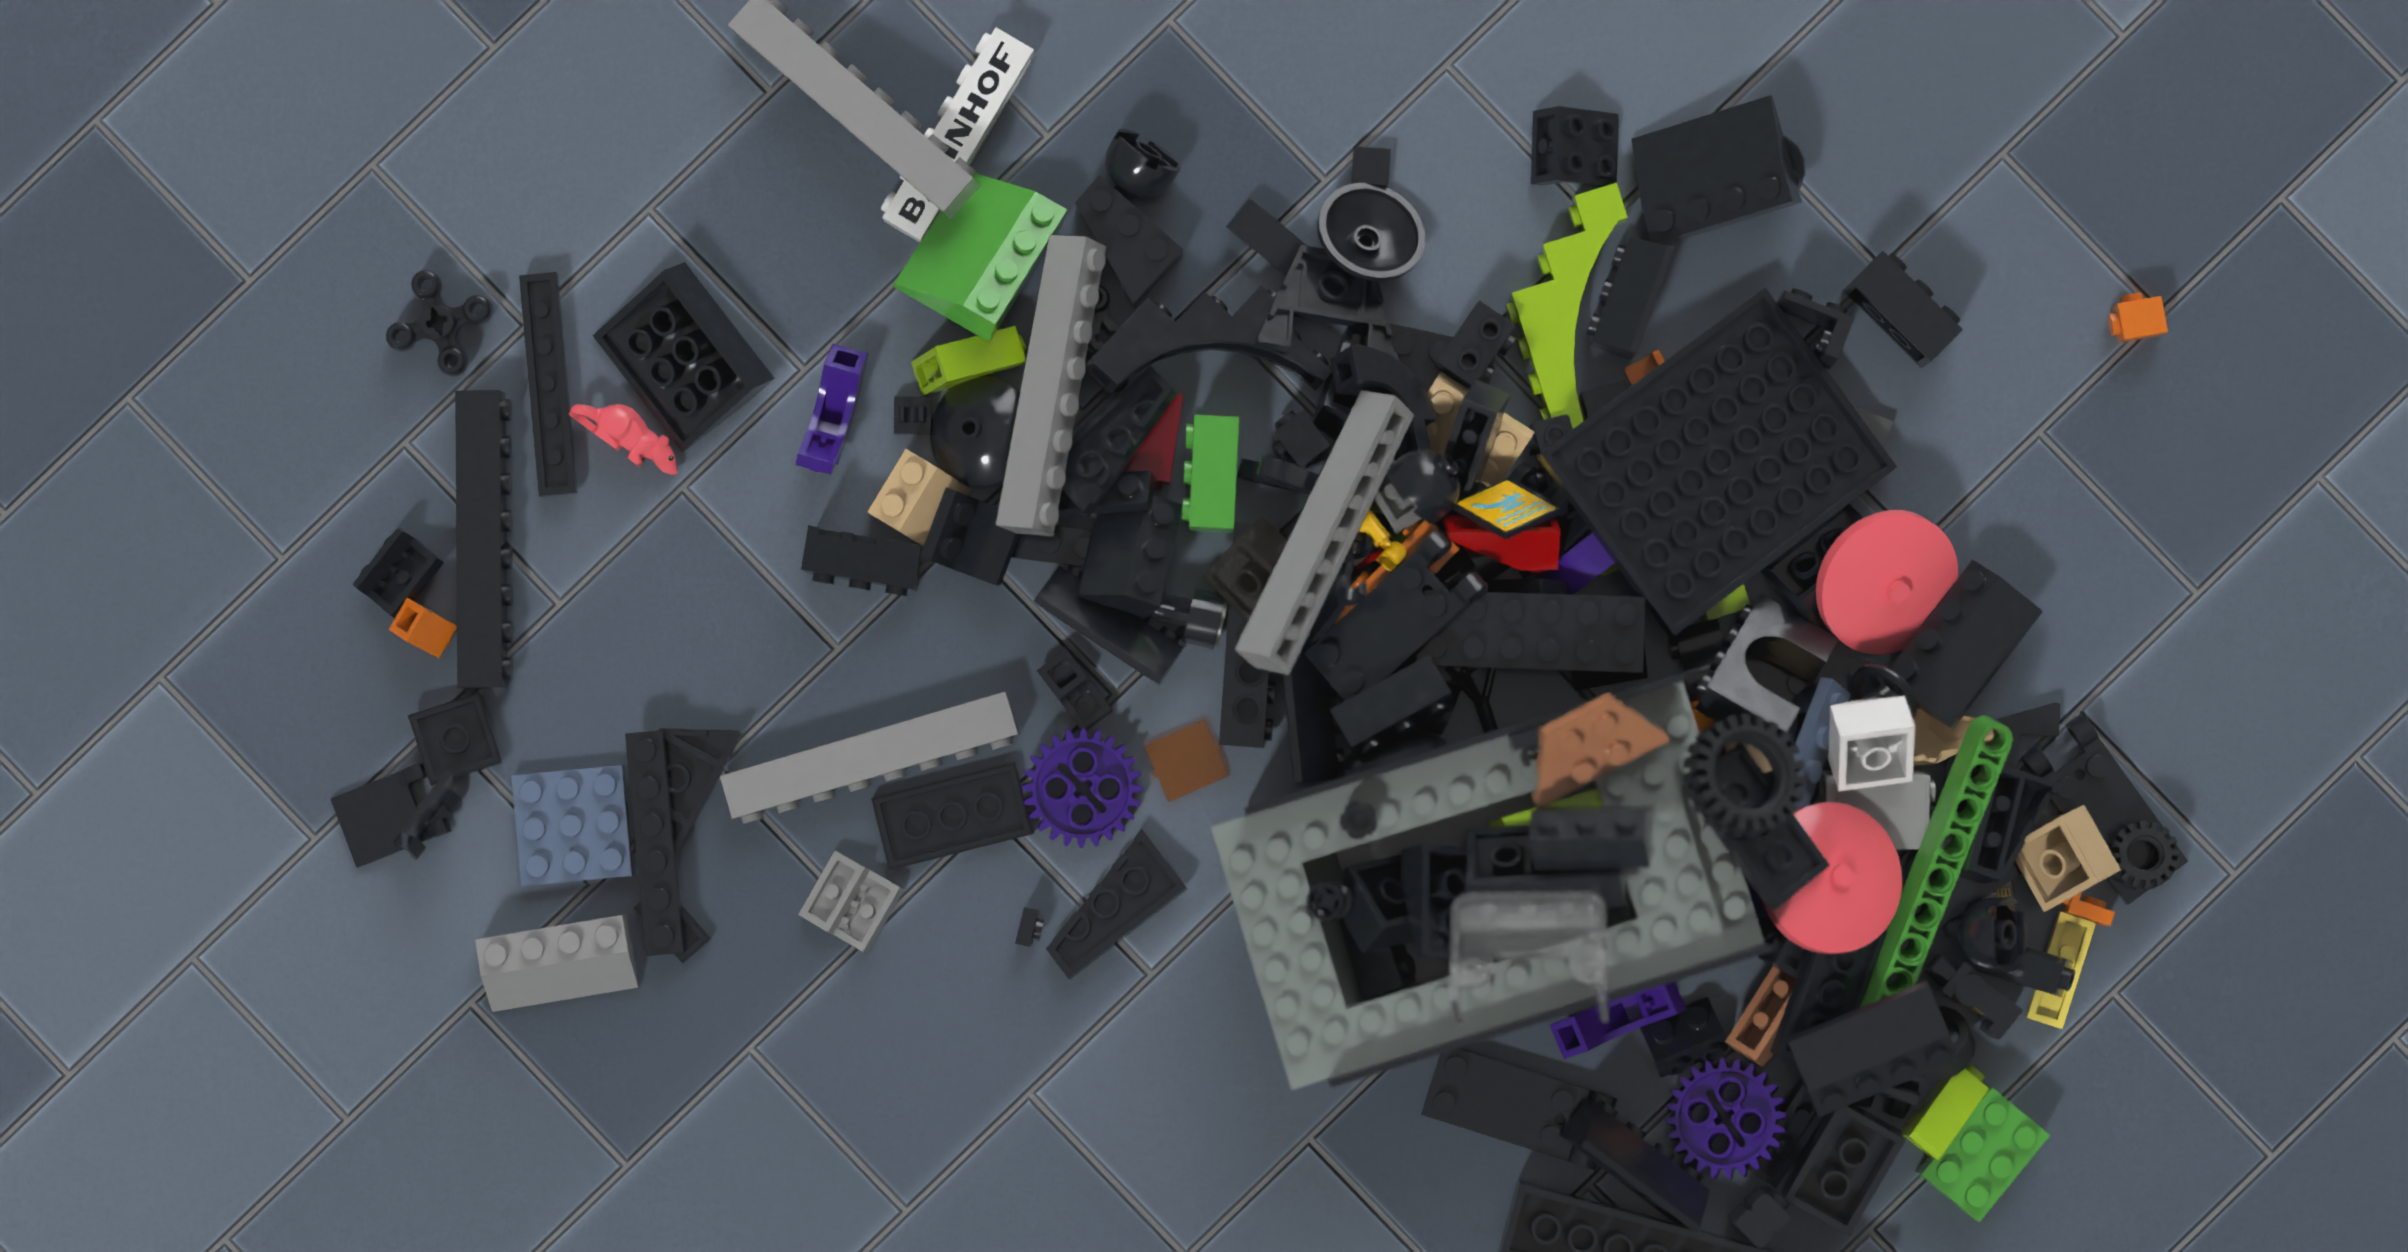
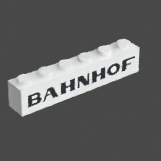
(964, 122)

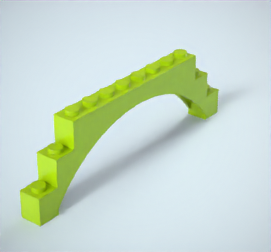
(1549, 320)

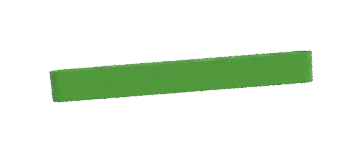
(1946, 859)

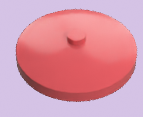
(1884, 580)
(1855, 894)

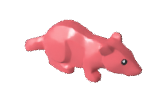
(625, 428)

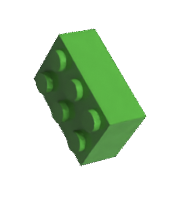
(1211, 473)
(1984, 1155)

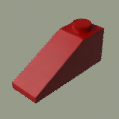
(1529, 551)

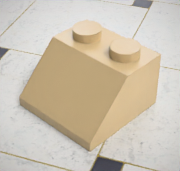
(913, 496)
(2065, 858)

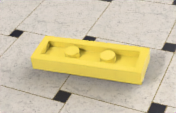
(2069, 941)

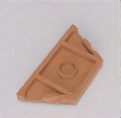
(1590, 745)

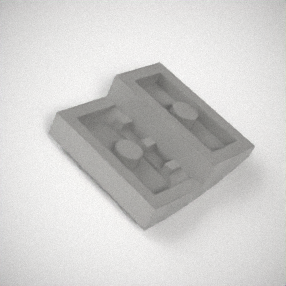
(851, 902)

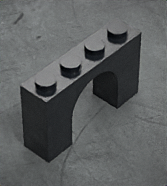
(1766, 634)

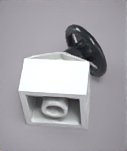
(1874, 734)

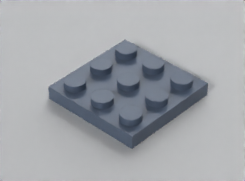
(572, 825)

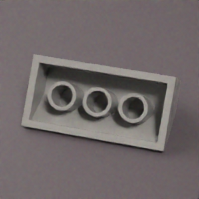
(557, 963)

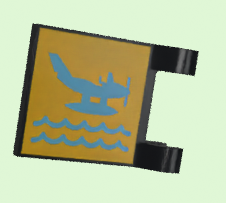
(1514, 505)

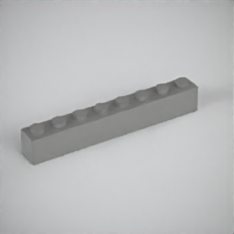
(854, 105)
(1051, 385)
(1324, 532)
(868, 756)

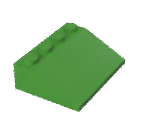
(982, 255)

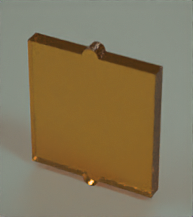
(1186, 760)

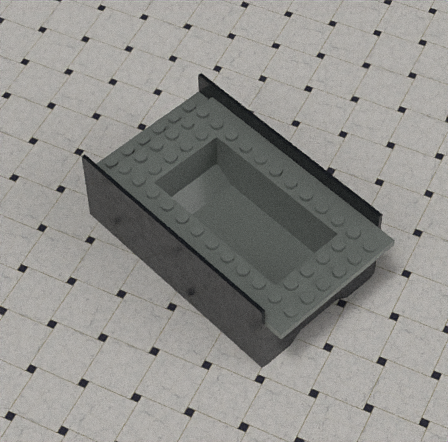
(1676, 920)

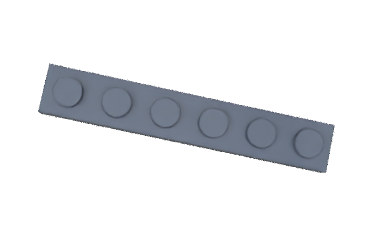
(1814, 737)

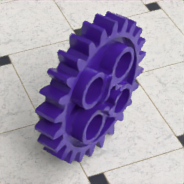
(1105, 764)
(1754, 1100)

